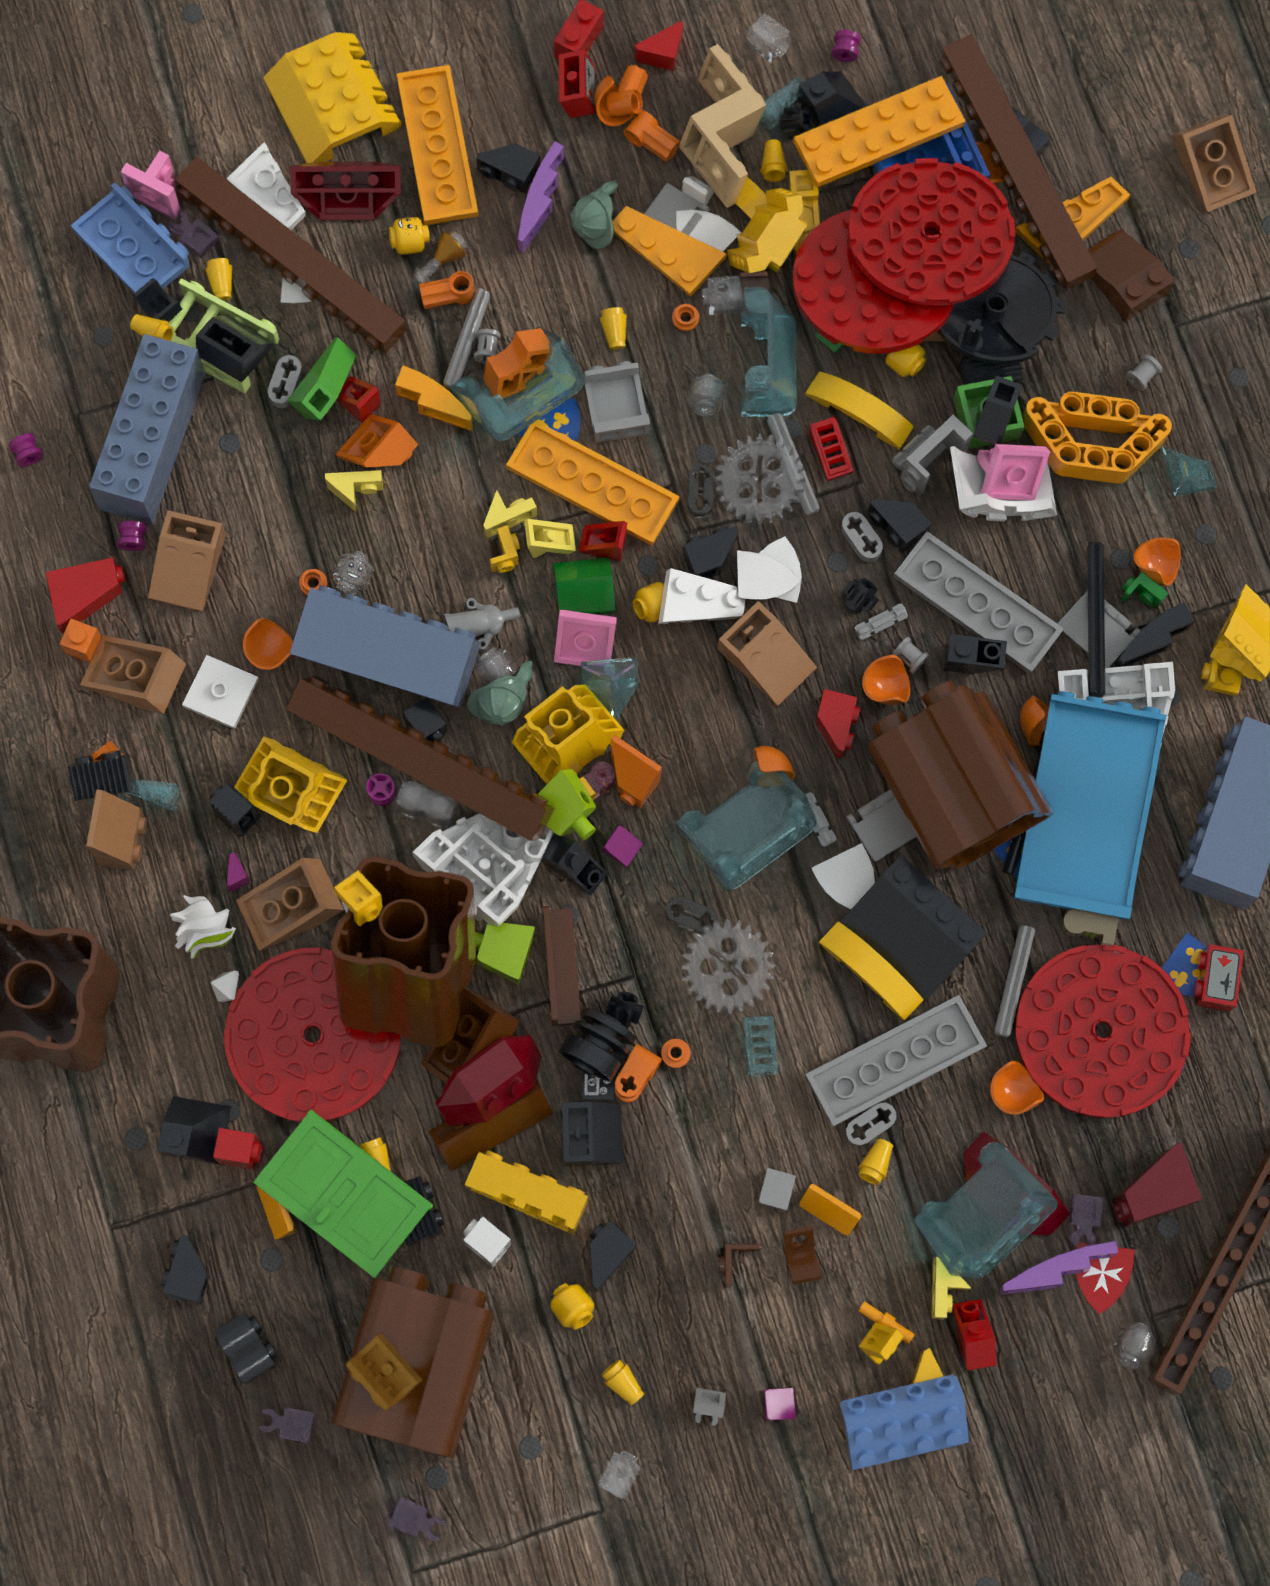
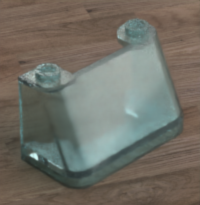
(774, 386)
(543, 393)
(750, 827)
(986, 1214)

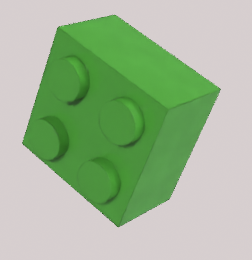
(969, 404)

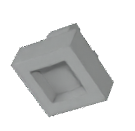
(709, 1403)

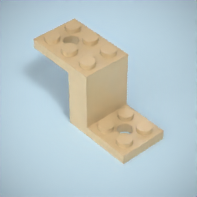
(722, 125)

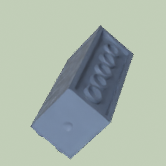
(147, 429)
(386, 645)
(1234, 830)

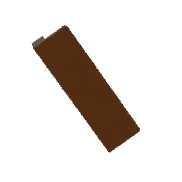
(561, 966)
(464, 1142)

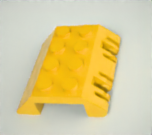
(329, 95)

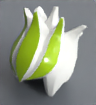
(201, 926)

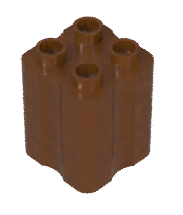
(957, 776)
(410, 960)
(54, 995)
(440, 1342)

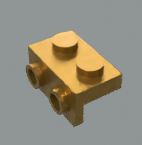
(383, 1372)

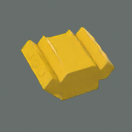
(770, 233)
(1245, 637)
(566, 732)
(289, 785)

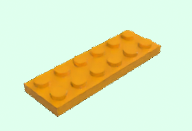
(879, 131)
(437, 145)
(592, 482)

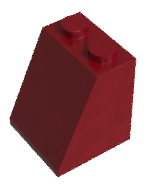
(1159, 1189)

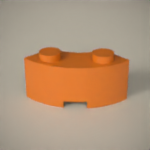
(518, 363)

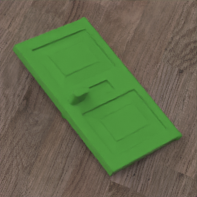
(343, 1193)

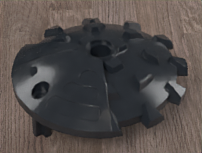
(1021, 318)

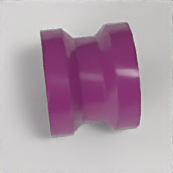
(846, 46)
(25, 450)
(131, 536)
(377, 784)

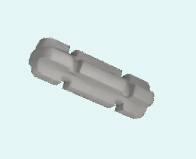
(899, 460)
(880, 621)
(826, 836)

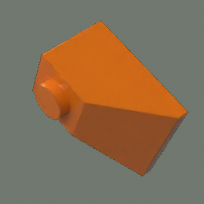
(378, 443)
(634, 773)

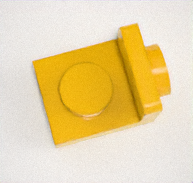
(1221, 678)
(359, 897)
(880, 1342)

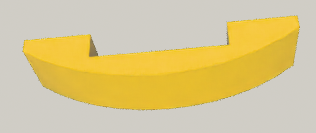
(802, 183)
(862, 407)
(872, 969)

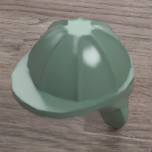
(593, 216)
(502, 698)

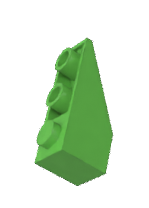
(323, 381)

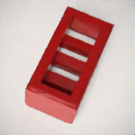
(824, 426)

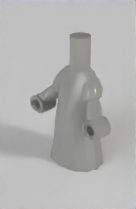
(481, 620)

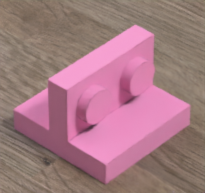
(154, 186)
(1013, 471)
(584, 637)

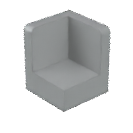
(777, 1189)

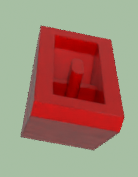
(661, 49)
(359, 398)
(604, 540)

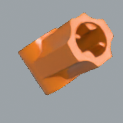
(628, 97)
(646, 132)
(444, 291)

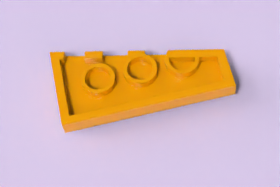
(1086, 210)
(671, 252)

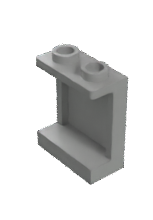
(616, 402)
(949, 434)

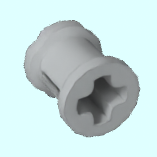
(486, 344)
(1144, 372)
(910, 655)

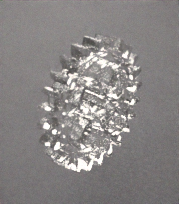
(784, 478)
(744, 947)

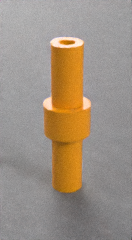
(885, 1319)

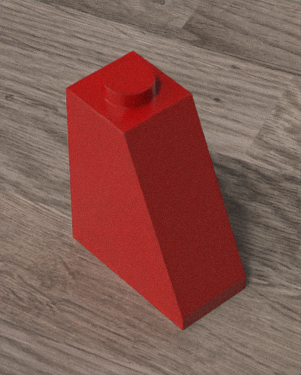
(83, 589)

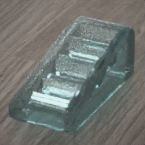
(777, 102)
(159, 793)
(761, 1069)

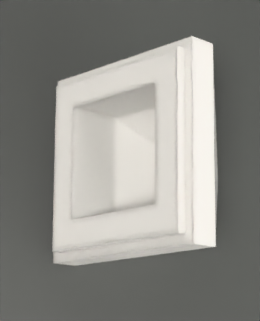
(225, 986)

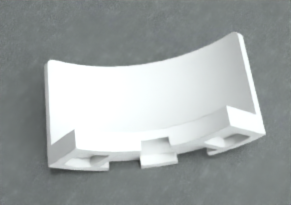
(969, 483)

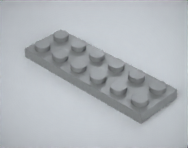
(978, 601)
(895, 1061)

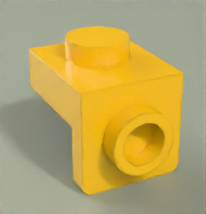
(509, 545)

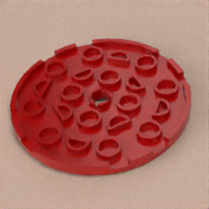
(931, 269)
(847, 304)
(277, 1063)
(1096, 1073)

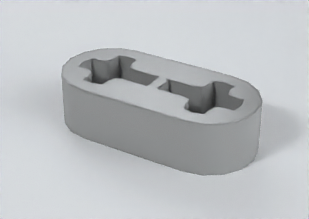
(278, 379)
(867, 534)
(866, 1118)

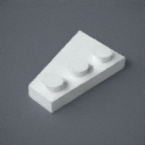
(265, 184)
(698, 598)

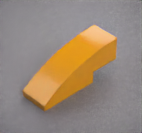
(432, 398)

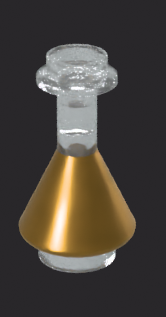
(450, 248)

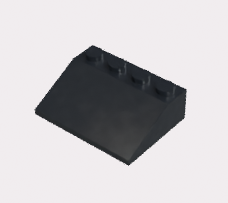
(914, 927)

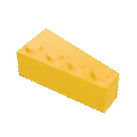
(527, 1192)

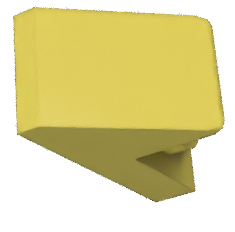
(346, 484)
(500, 516)
(549, 537)
(941, 1283)

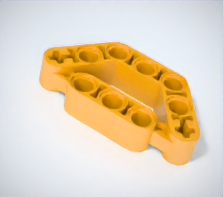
(1051, 418)

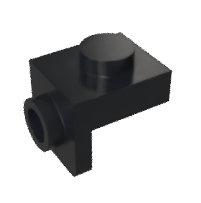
(157, 302)

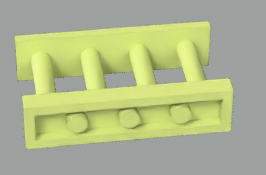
(195, 292)

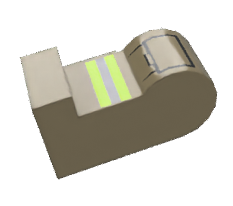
(1090, 924)

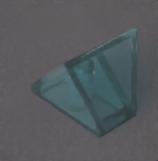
(1188, 473)
(611, 681)

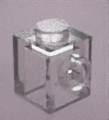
(768, 38)
(723, 295)
(620, 1474)

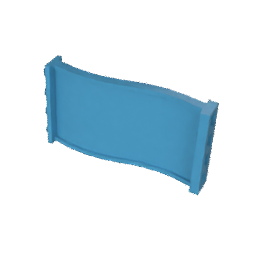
(1099, 783)

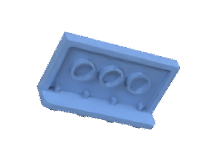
(131, 241)
(905, 1421)

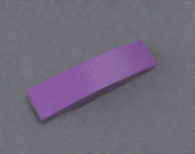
(538, 204)
(1049, 1273)

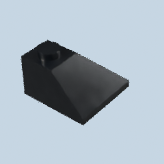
(828, 97)
(192, 1129)

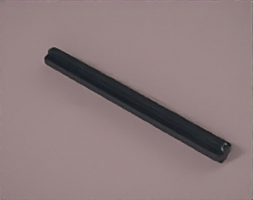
(1096, 619)

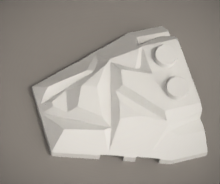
(1138, 685)
(490, 857)

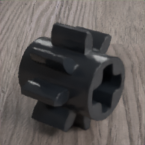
(795, 120)
(860, 595)
(625, 1008)

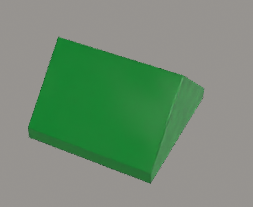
(585, 586)

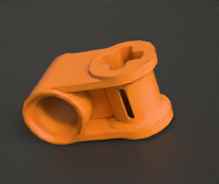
(637, 1069)

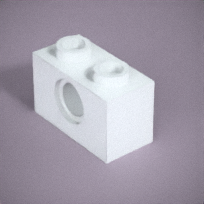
(486, 1241)

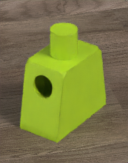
(571, 805)
(505, 949)

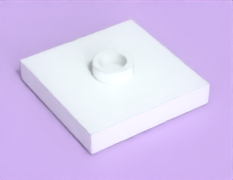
(220, 692)

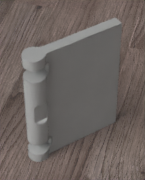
(672, 200)
(1116, 639)
(882, 826)

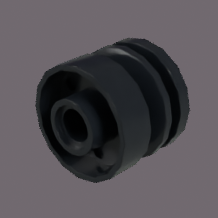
(595, 1048)

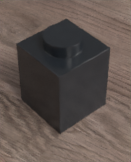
(426, 719)

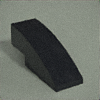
(1157, 635)

